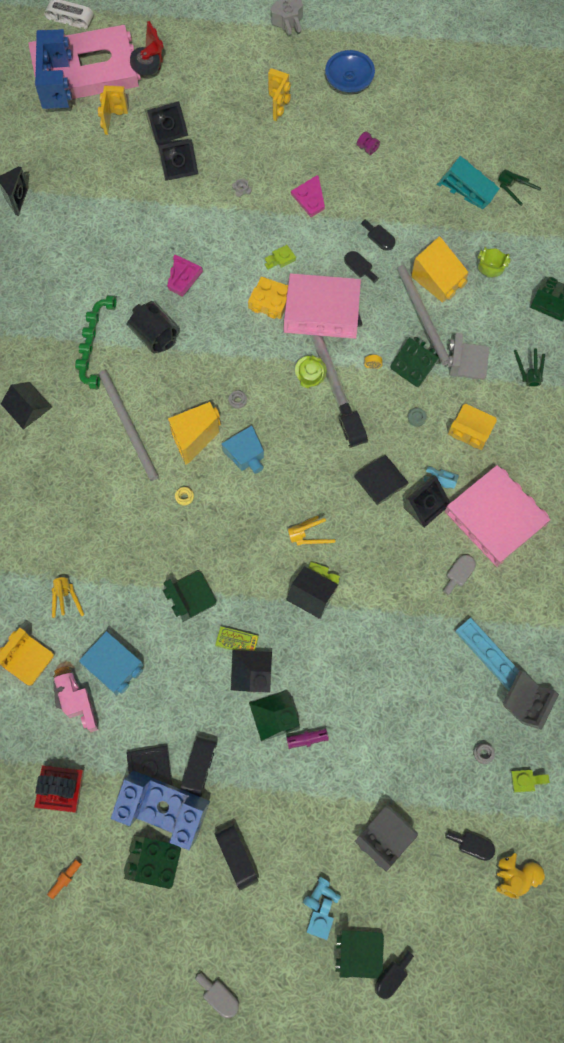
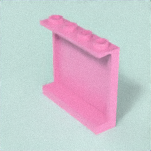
(322, 306)
(497, 515)

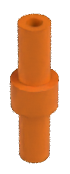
(64, 879)

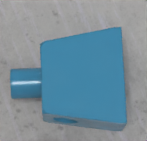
(245, 450)

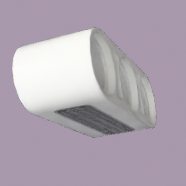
(70, 13)

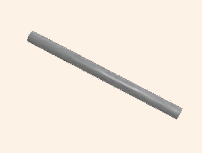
(423, 314)
(128, 425)

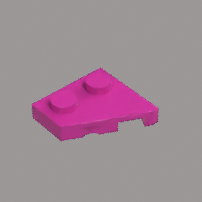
(310, 196)
(183, 275)

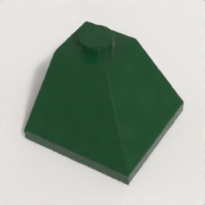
(274, 715)

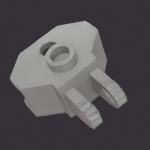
(287, 15)

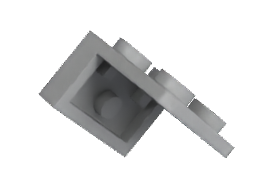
(468, 359)

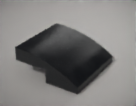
(381, 479)

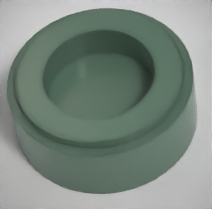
(417, 417)

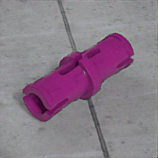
(307, 738)

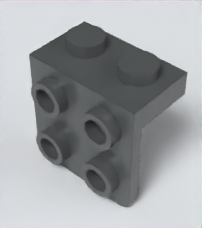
(529, 701)
(386, 838)

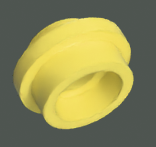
(184, 490)

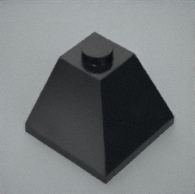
(166, 122)
(177, 159)
(251, 671)

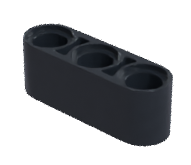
(198, 765)
(236, 857)

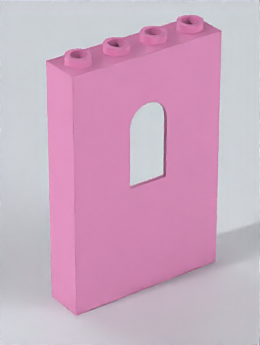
(91, 78)

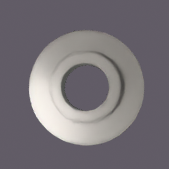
(237, 394)
(490, 751)

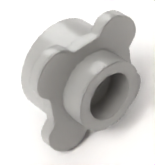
(241, 183)

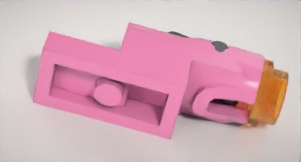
(71, 699)

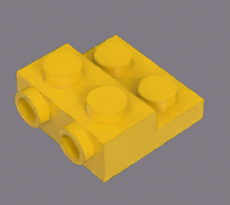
(269, 298)

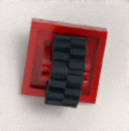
(58, 789)

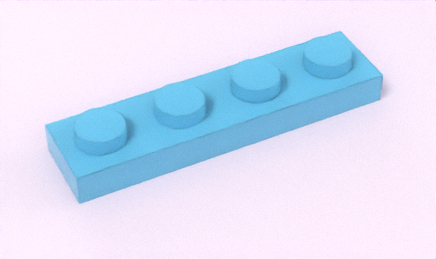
(488, 652)

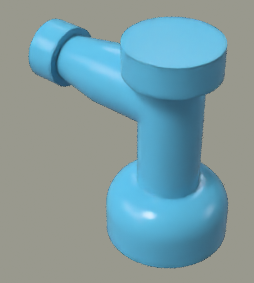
(321, 888)

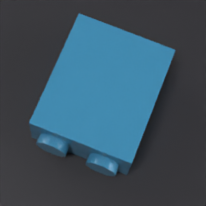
(112, 663)

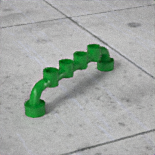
(90, 333)

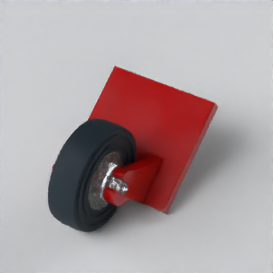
(148, 59)

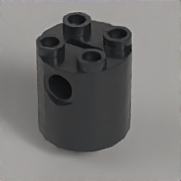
(153, 327)

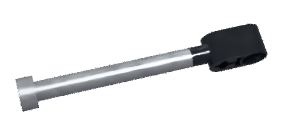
(349, 421)

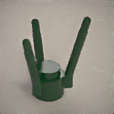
(508, 178)
(534, 376)

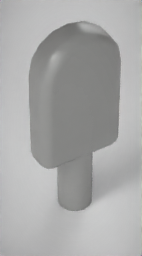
(460, 572)
(219, 997)

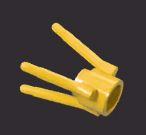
(297, 532)
(61, 589)

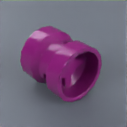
(368, 143)

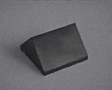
(14, 188)
(24, 403)
(427, 502)
(311, 592)

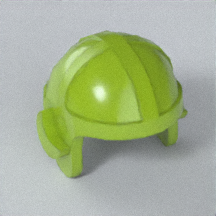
(492, 262)
(310, 371)

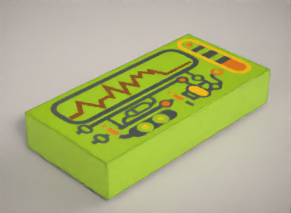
(236, 640)

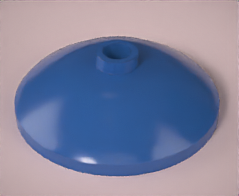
(351, 65)

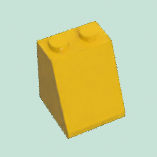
(439, 270)
(194, 430)

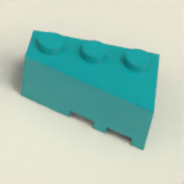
(469, 182)

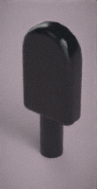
(379, 236)
(359, 265)
(473, 845)
(392, 977)

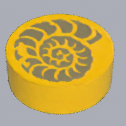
(373, 362)

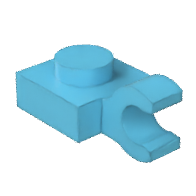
(446, 478)
(320, 922)

